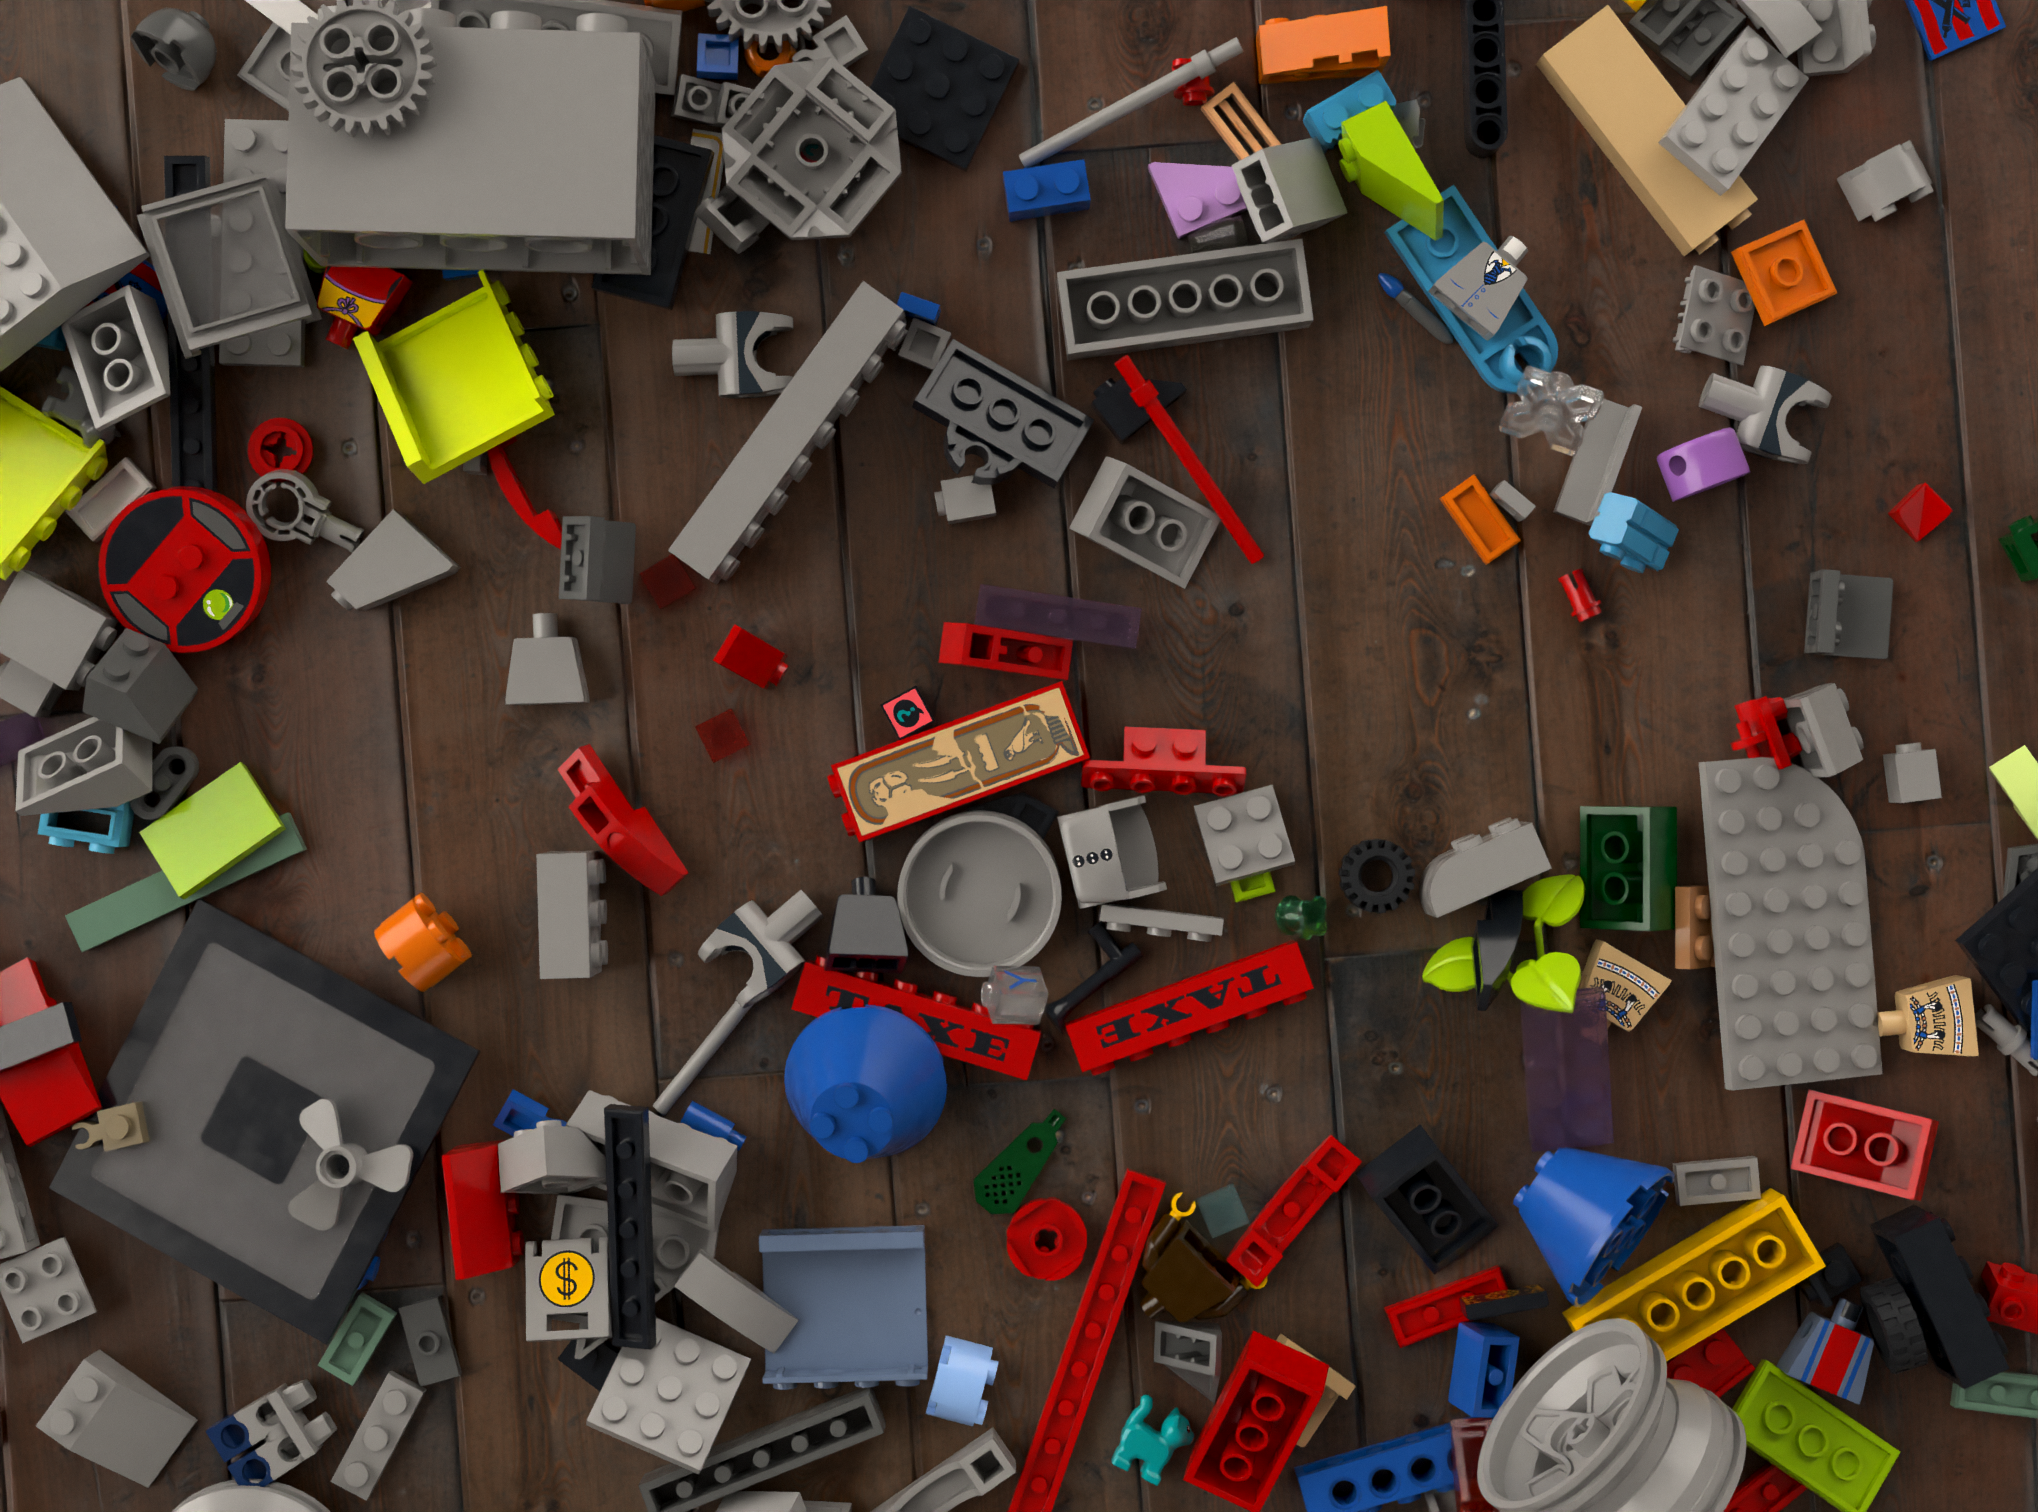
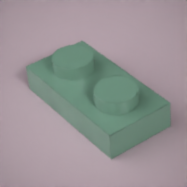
(357, 1339)

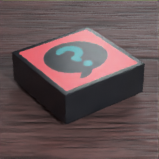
(907, 713)

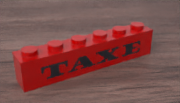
(1189, 1006)
(955, 1029)

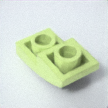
(2019, 780)

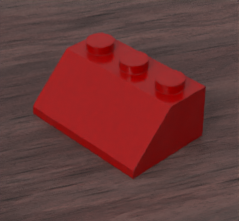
(478, 1213)

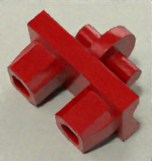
(1761, 733)

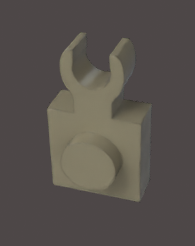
(117, 1127)

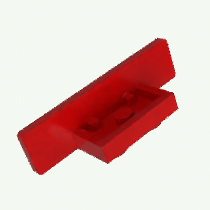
(1163, 762)

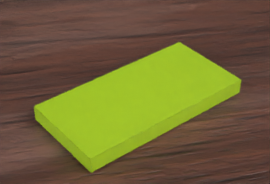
(1813, 1440)

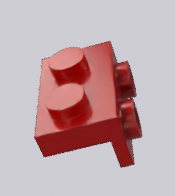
(2012, 1296)

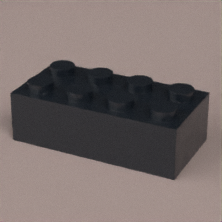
(1940, 1292)

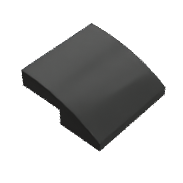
(1687, 31)

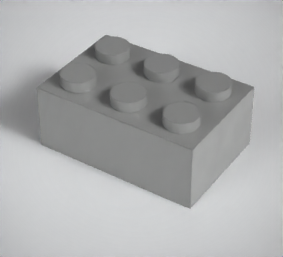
(571, 914)

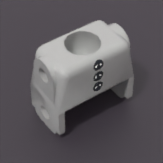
(1110, 852)

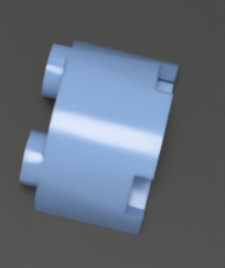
(961, 1381)

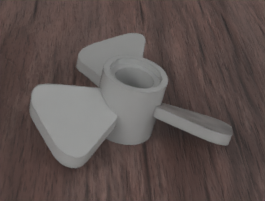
(321, 1201)

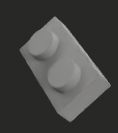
(1716, 1180)

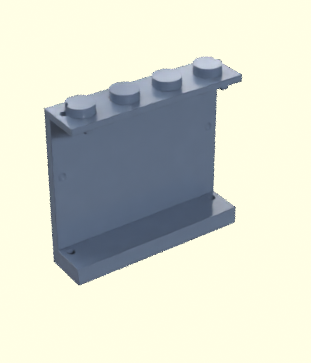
(855, 1305)

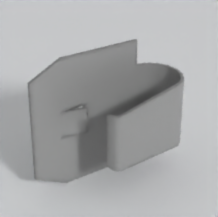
(1408, 117)

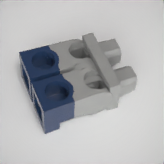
(282, 1426)

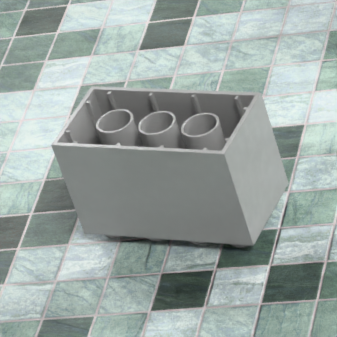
(515, 164)

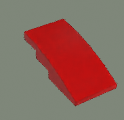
(51, 1089)

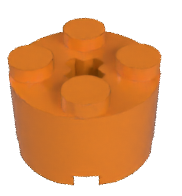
(422, 942)

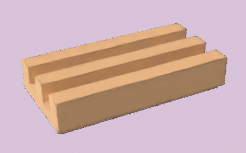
(1209, 111)

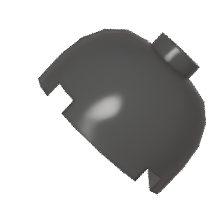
(178, 44)

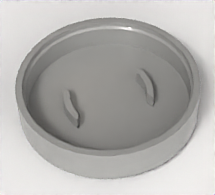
(979, 893)

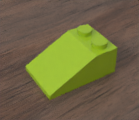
(1389, 169)

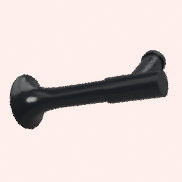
(1119, 962)

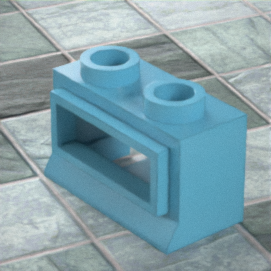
(118, 834)

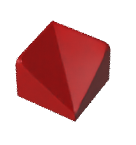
(1920, 511)

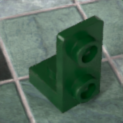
(2021, 548)

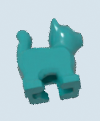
(1149, 1445)

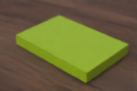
(212, 830)

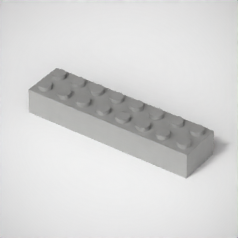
(790, 433)

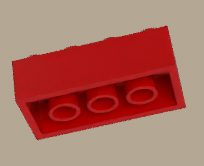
(1256, 1422)

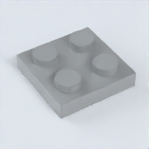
(1244, 835)

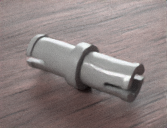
(2009, 1038)

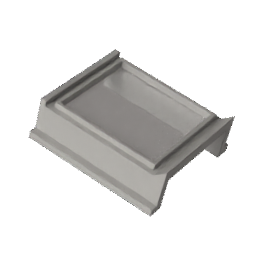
(227, 262)

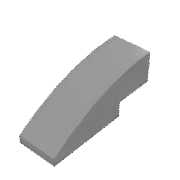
(735, 1301)

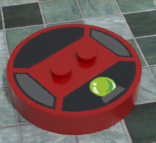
(185, 568)

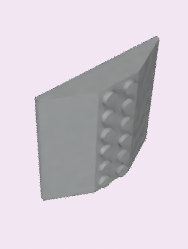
(56, 227)

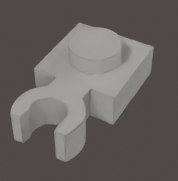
(838, 41)

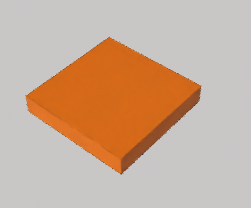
(1784, 272)

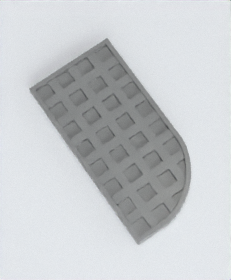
(1788, 927)

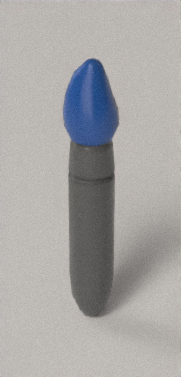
(1415, 308)

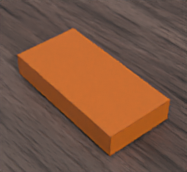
(1480, 519)

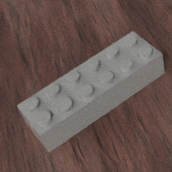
(1184, 299)

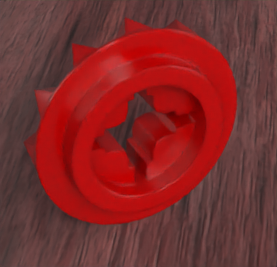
(271, 434)

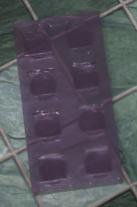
(1568, 1073)

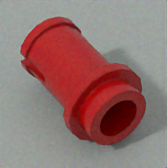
(1582, 598)

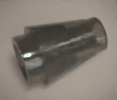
(1219, 235)

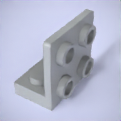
(1844, 40)

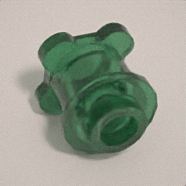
(1301, 916)

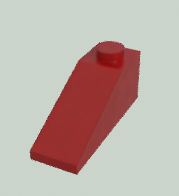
(1005, 650)
(752, 658)

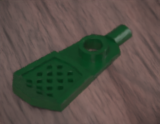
(1021, 1161)

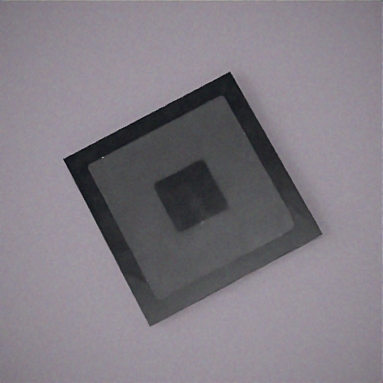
(223, 1068)

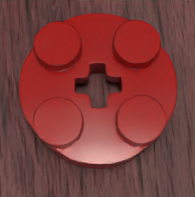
(1041, 1262)

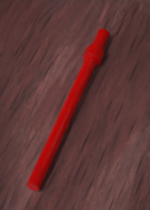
(1145, 395)

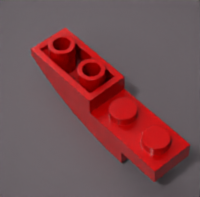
(623, 833)

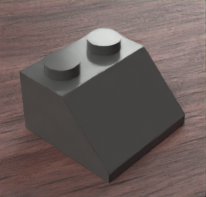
(139, 687)

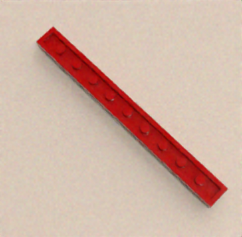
(1087, 1343)

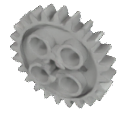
(771, 24)
(363, 105)

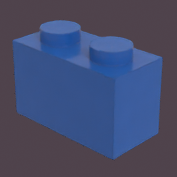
(1046, 190)
(1482, 1368)

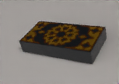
(1504, 1302)

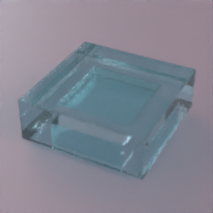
(1222, 1210)

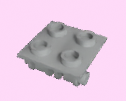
(1715, 316)
(44, 1290)

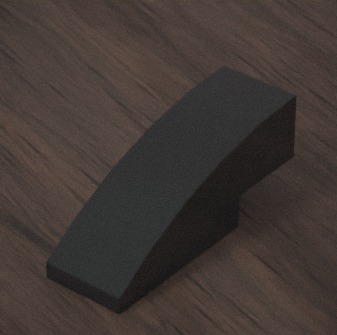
(1495, 944)

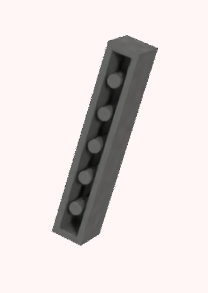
(766, 1452)

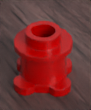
(1195, 91)

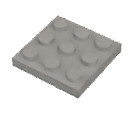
(670, 1396)

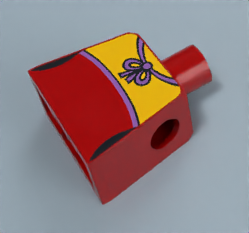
(359, 300)

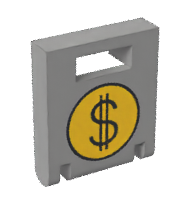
(567, 1281)

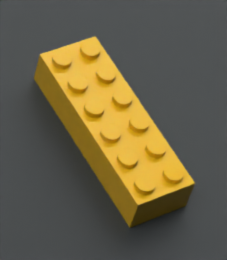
(1709, 1276)

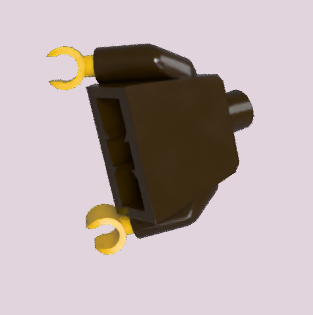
(1188, 1272)

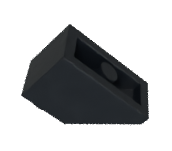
(1120, 411)

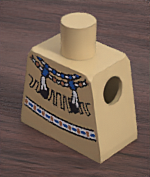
(1627, 983)
(1934, 1018)

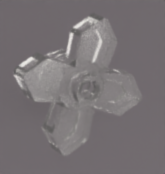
(1551, 406)

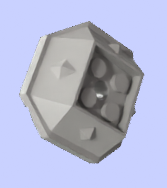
(802, 107)

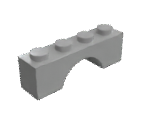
(958, 1478)

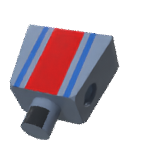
(1831, 1352)

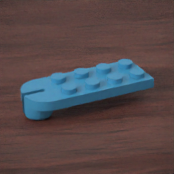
(1523, 328)

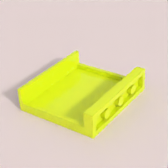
(457, 381)
(39, 477)

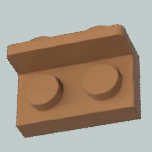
(1693, 928)

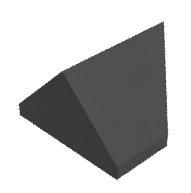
(1191, 1352)

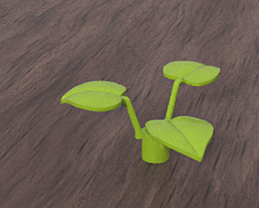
(1543, 983)

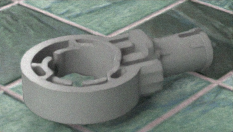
(309, 503)

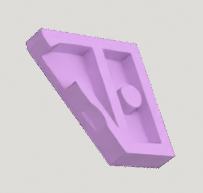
(1196, 194)

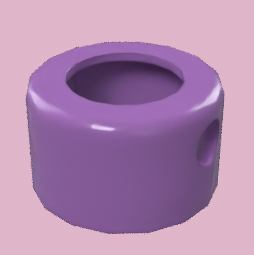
(1702, 463)

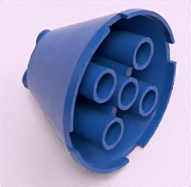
(865, 1082)
(1590, 1214)

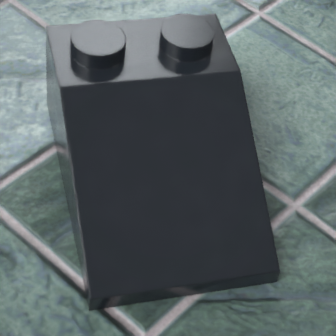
(1426, 1199)

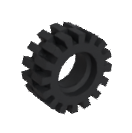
(1401, 875)

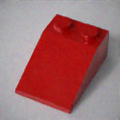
(1864, 1145)

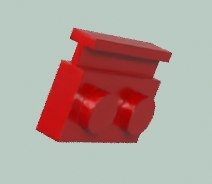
(1711, 1364)

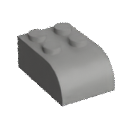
(1482, 866)

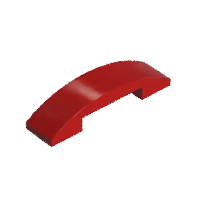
(544, 524)
(1291, 1209)

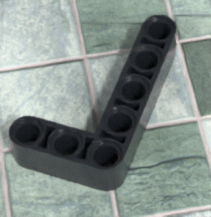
(1482, 74)

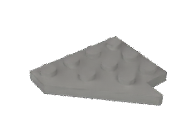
(673, 1247)

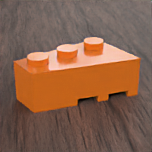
(1323, 46)

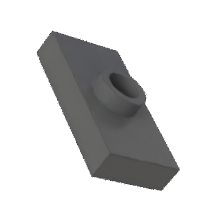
(430, 1340)

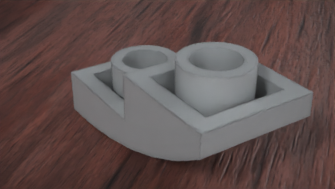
(1784, 21)
(707, 101)

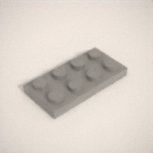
(1733, 110)

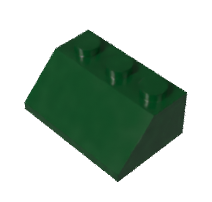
(1628, 867)

